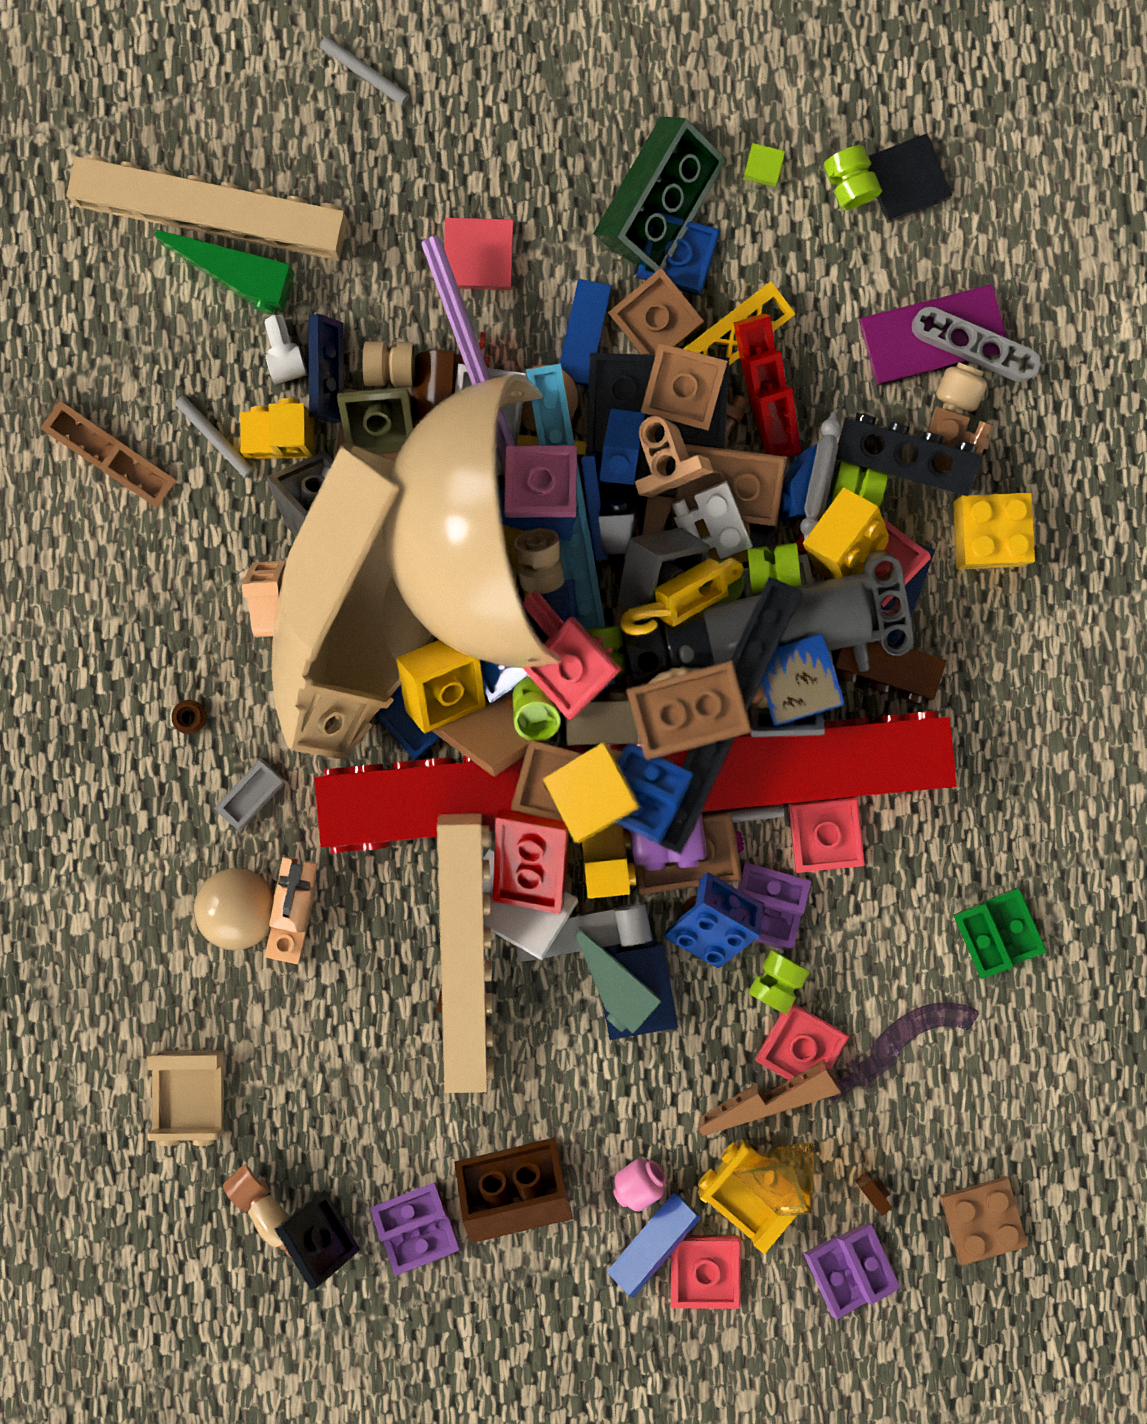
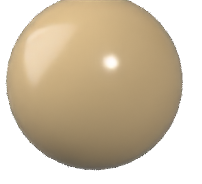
(234, 909)

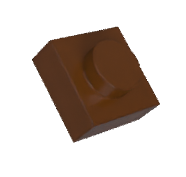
(875, 1192)

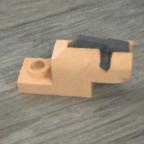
(291, 910)

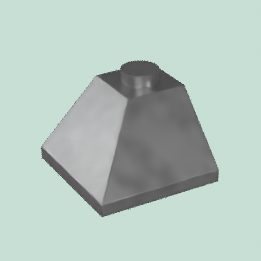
(298, 487)

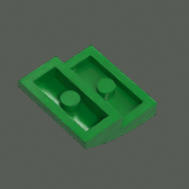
(1000, 932)

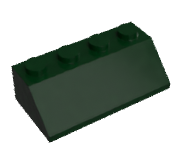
(666, 177)

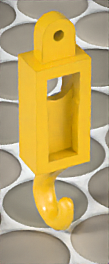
(681, 596)

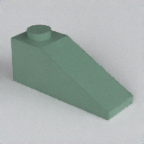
(621, 991)

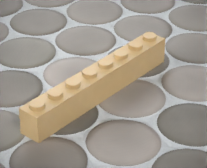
(207, 207)
(463, 952)

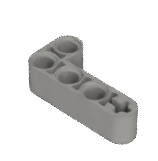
(607, 926)

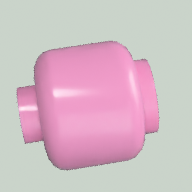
(639, 1184)

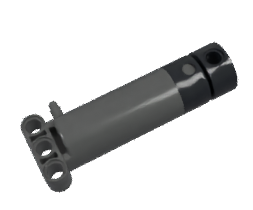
(840, 608)

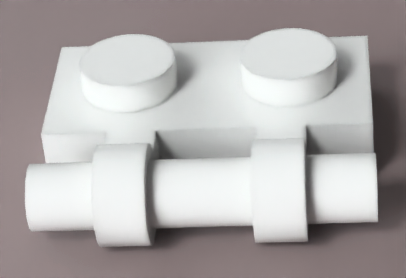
(721, 517)

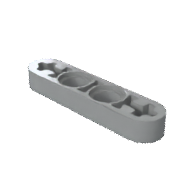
(977, 338)

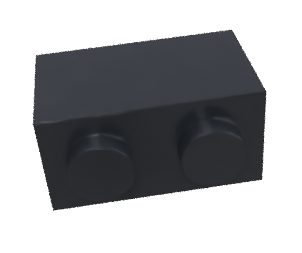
(619, 517)

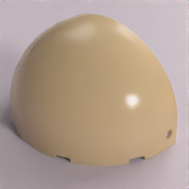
(448, 531)

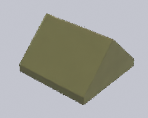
(377, 418)

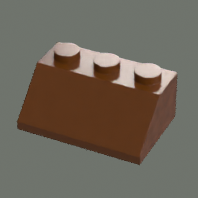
(512, 1190)

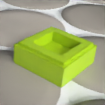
(764, 165)

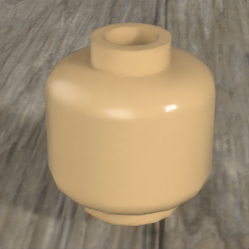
(961, 388)

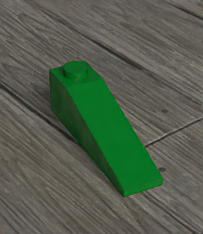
(252, 277)

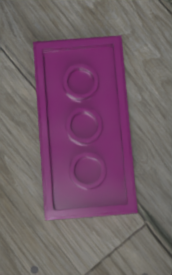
(900, 355)

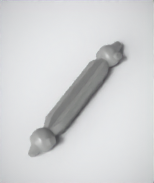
(821, 474)

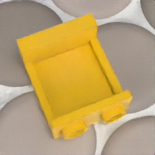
(739, 1202)

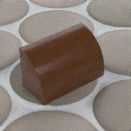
(432, 381)

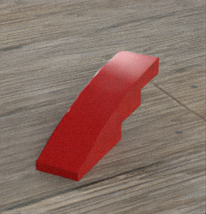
(766, 386)

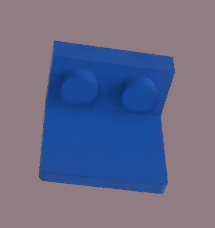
(718, 924)

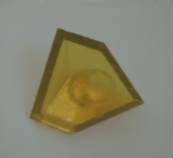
(782, 1178)

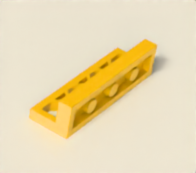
(743, 311)

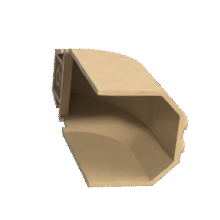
(341, 612)

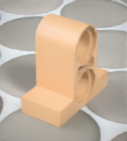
(661, 453)
(262, 590)

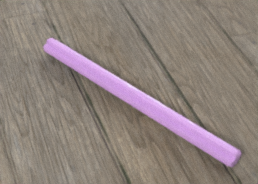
(463, 331)

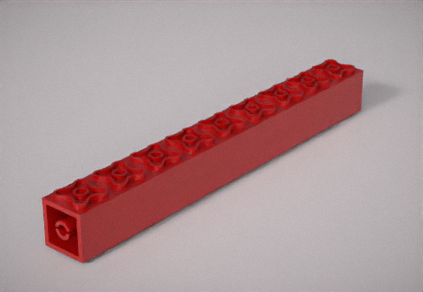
(897, 754)

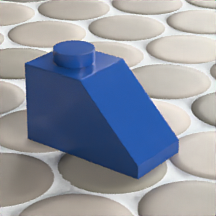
(622, 447)
(796, 487)

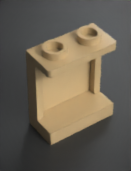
(187, 1096)

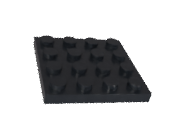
(621, 383)

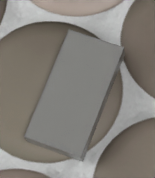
(250, 794)

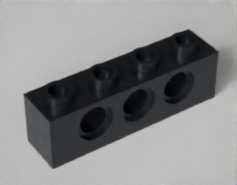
(854, 449)

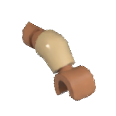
(249, 1195)

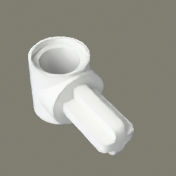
(284, 358)

